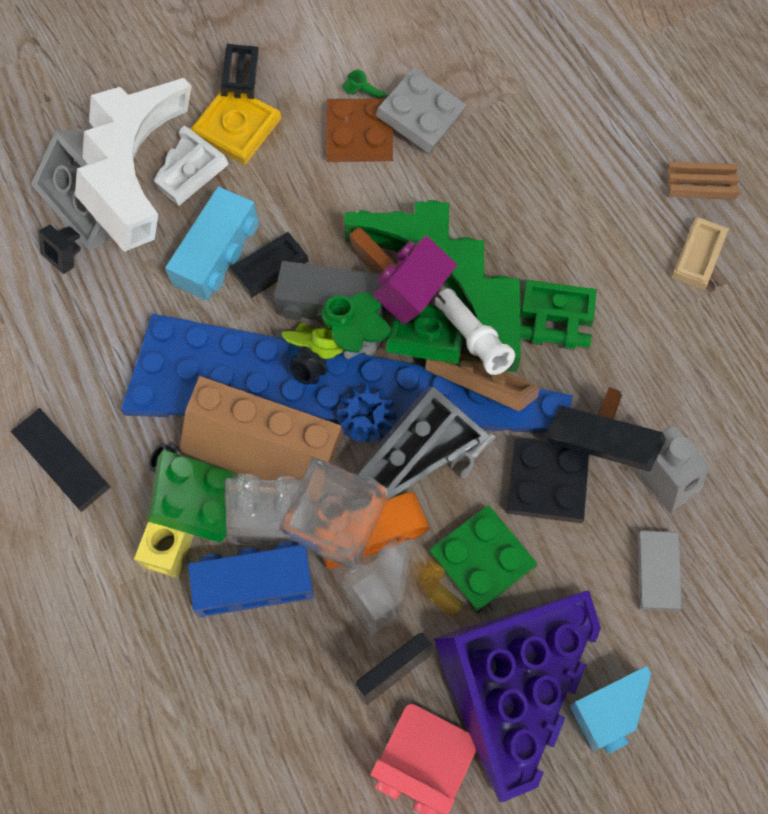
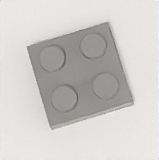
(420, 110)

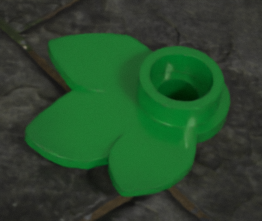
(357, 321)

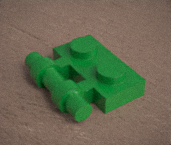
(557, 304)

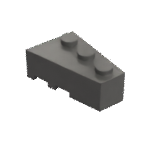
(420, 442)

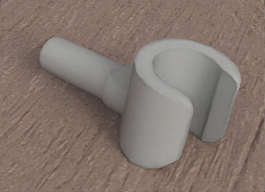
(368, 348)
(471, 455)

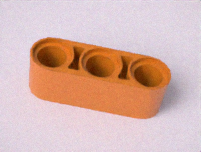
(398, 521)

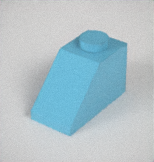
(612, 711)

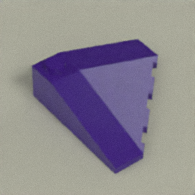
(513, 682)

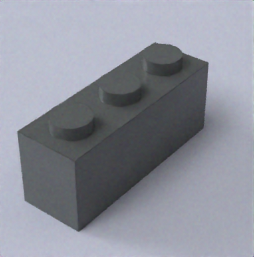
(307, 287)

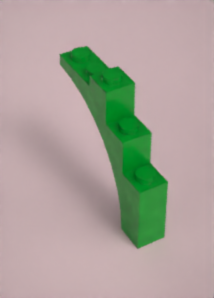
(491, 300)

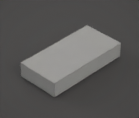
(659, 571)

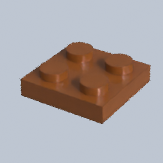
(356, 132)

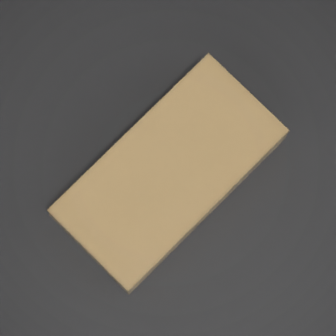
(700, 253)

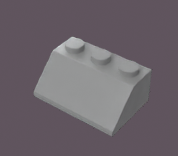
(57, 183)

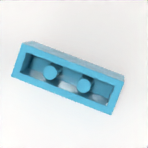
(213, 244)

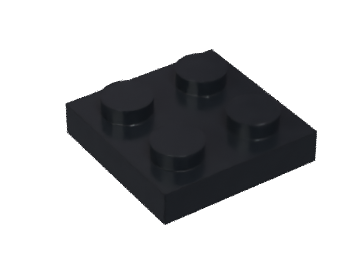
(548, 481)

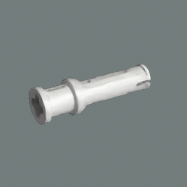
(480, 338)

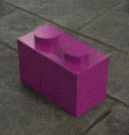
(414, 280)

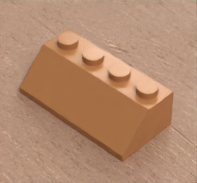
(254, 433)

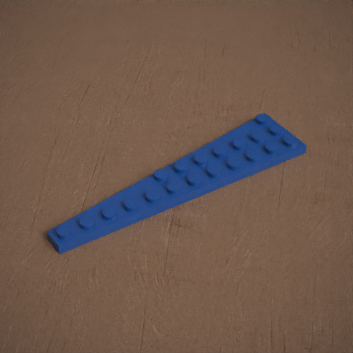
(182, 350)

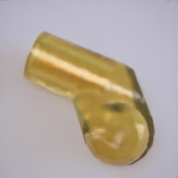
(436, 592)

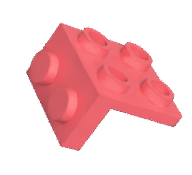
(424, 761)

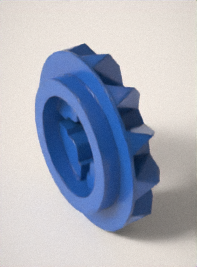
(360, 428)

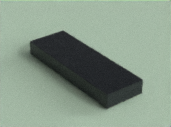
(606, 438)
(60, 459)

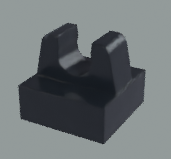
(59, 246)

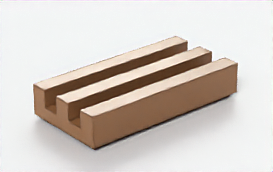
(701, 175)

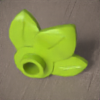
(318, 340)

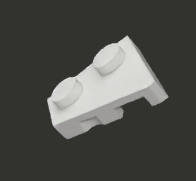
(188, 167)

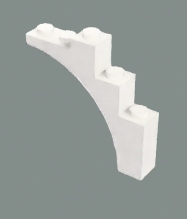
(109, 180)

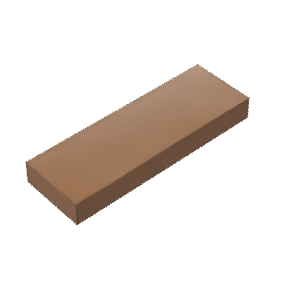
(501, 387)

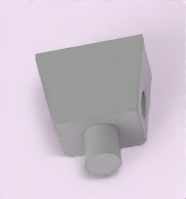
(677, 471)

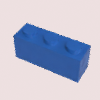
(250, 579)

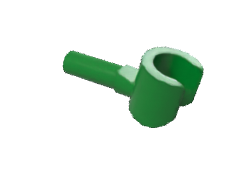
(358, 81)

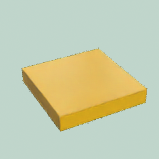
(236, 125)

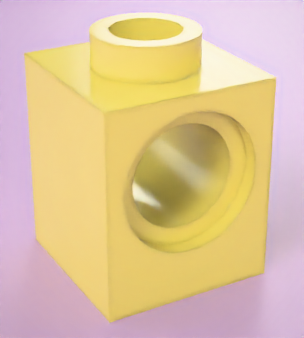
(164, 562)

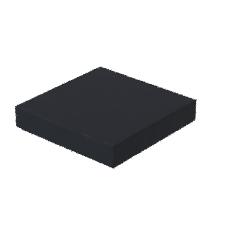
(393, 668)

